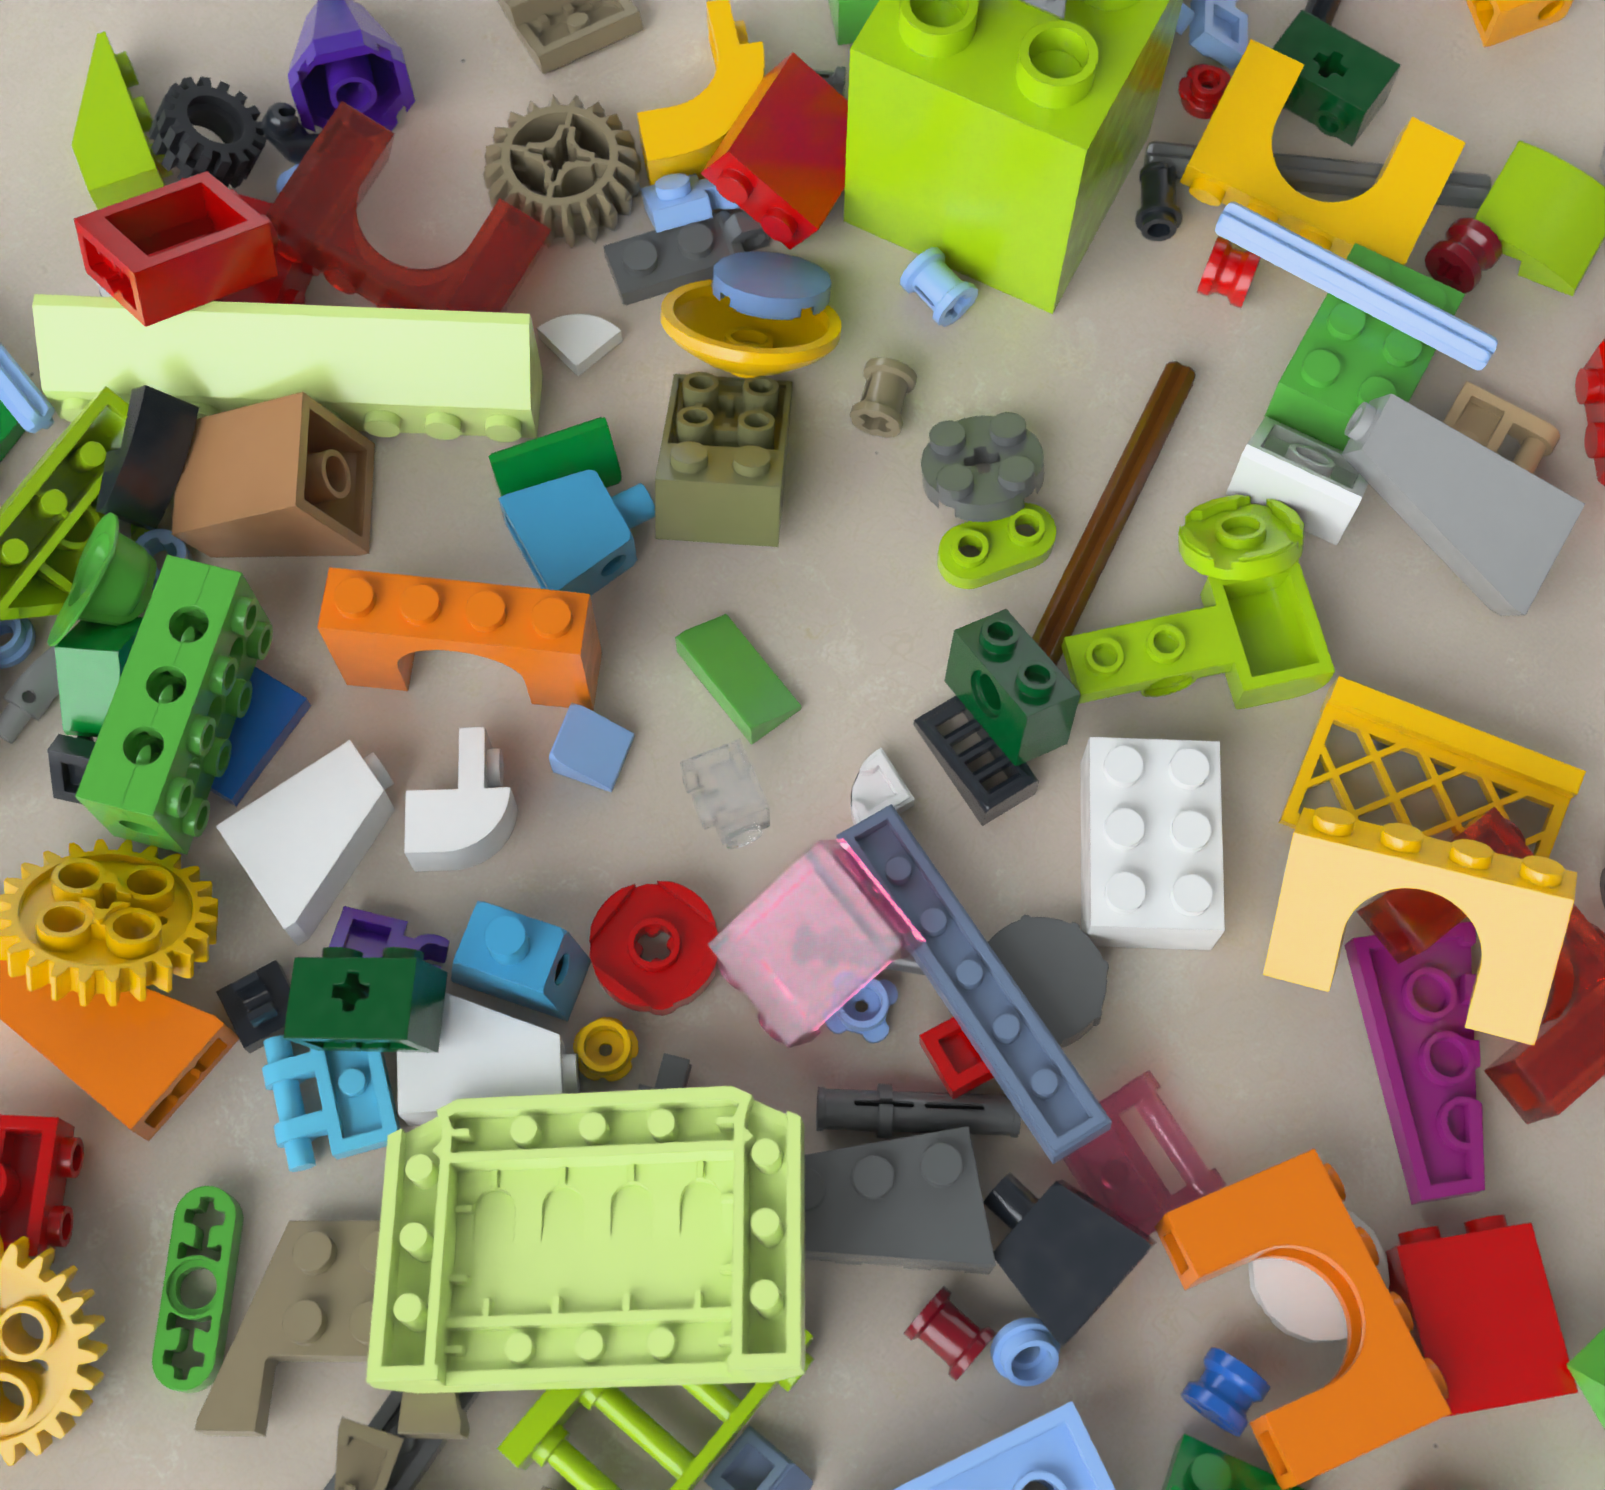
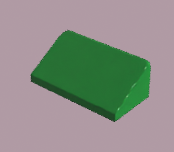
(557, 456)

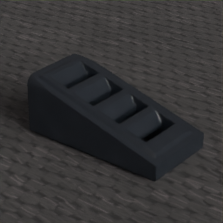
(984, 804)

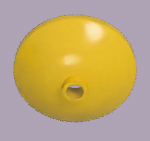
(743, 342)

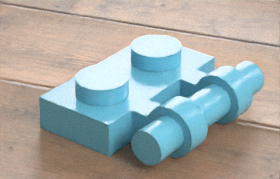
(353, 1097)

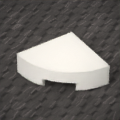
(579, 339)
(877, 788)

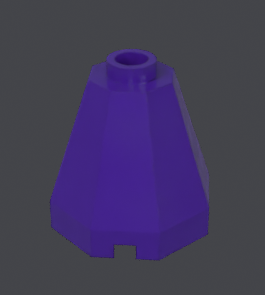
(349, 60)

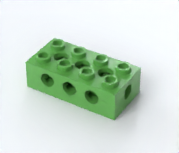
(184, 664)

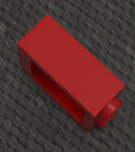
(178, 280)

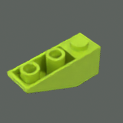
(112, 131)

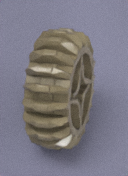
(548, 156)

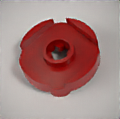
(648, 910)

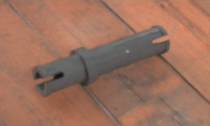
(914, 1112)

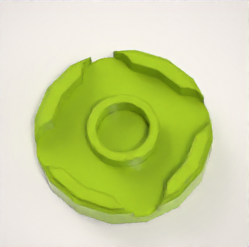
(1241, 539)

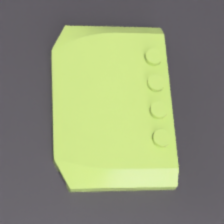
(592, 1244)

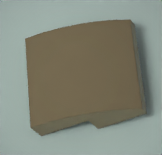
(569, 29)

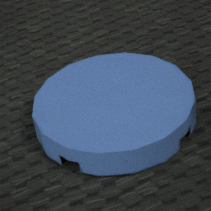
(771, 284)

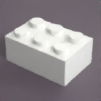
(1151, 843)

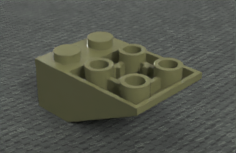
(723, 460)

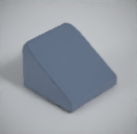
(756, 1465)

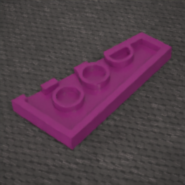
(1426, 1059)

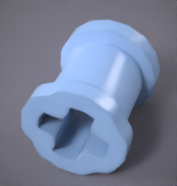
(938, 286)

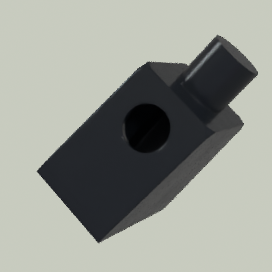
(1063, 1251)

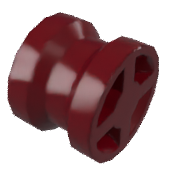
(1464, 254)

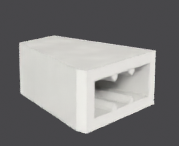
(311, 835)
(482, 1058)

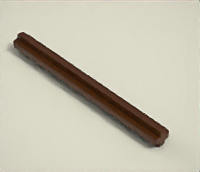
(1113, 509)

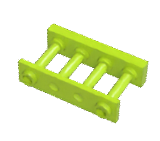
(544, 1439)

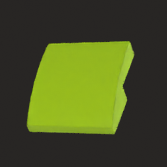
(1546, 217)

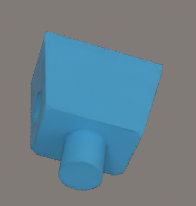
(575, 530)
(518, 960)

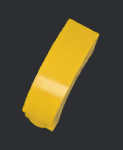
(689, 133)

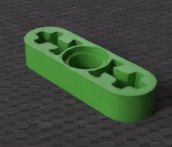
(175, 1340)

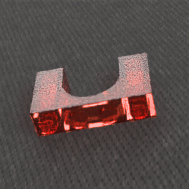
(321, 227)
(1571, 1036)

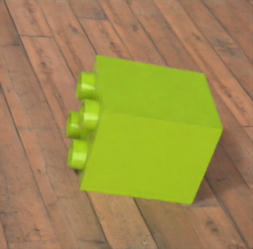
(1000, 129)

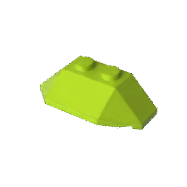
(55, 512)

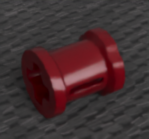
(949, 1333)

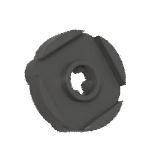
(996, 440)

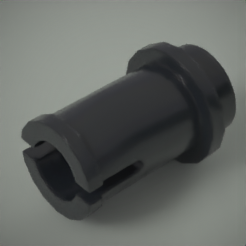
(1158, 212)

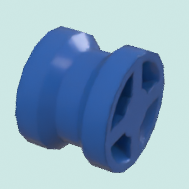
(1225, 1391)

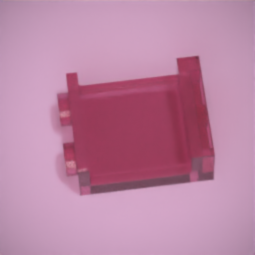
(813, 941)

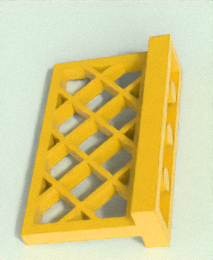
(1436, 741)

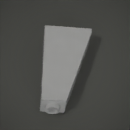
(1465, 501)

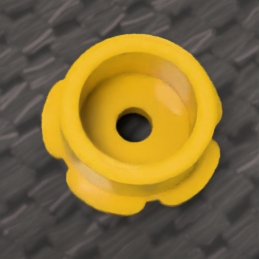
(601, 1032)

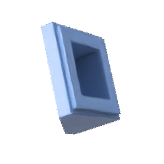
(590, 748)

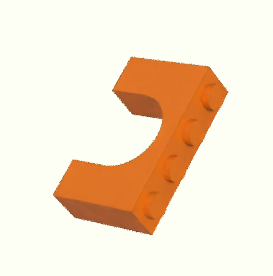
(383, 618)
(1383, 1380)

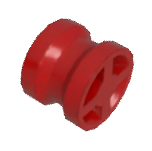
(1229, 272)

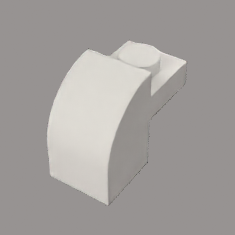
(462, 824)

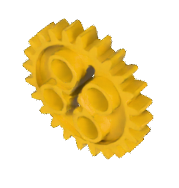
(106, 922)
(66, 1348)

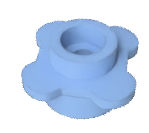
(872, 1022)

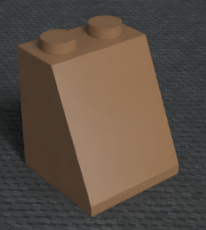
(276, 483)

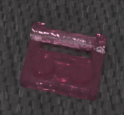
(1120, 1175)

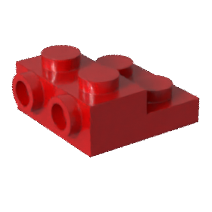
(34, 1170)

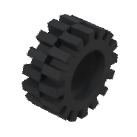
(218, 112)

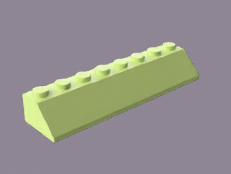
(364, 364)

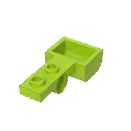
(1250, 630)

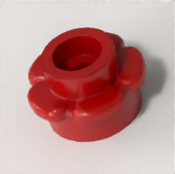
(1199, 100)

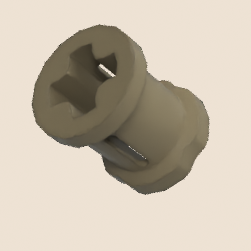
(883, 397)

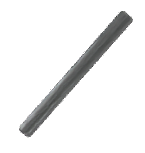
(1333, 175)

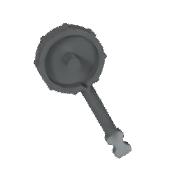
(1053, 968)

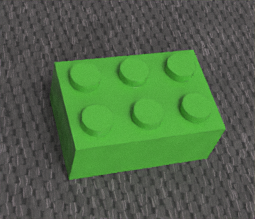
(1355, 356)

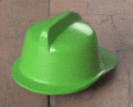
(109, 582)

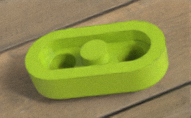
(1000, 548)

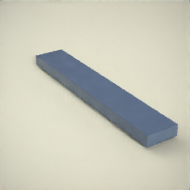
(981, 991)

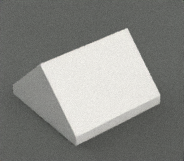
(1302, 475)

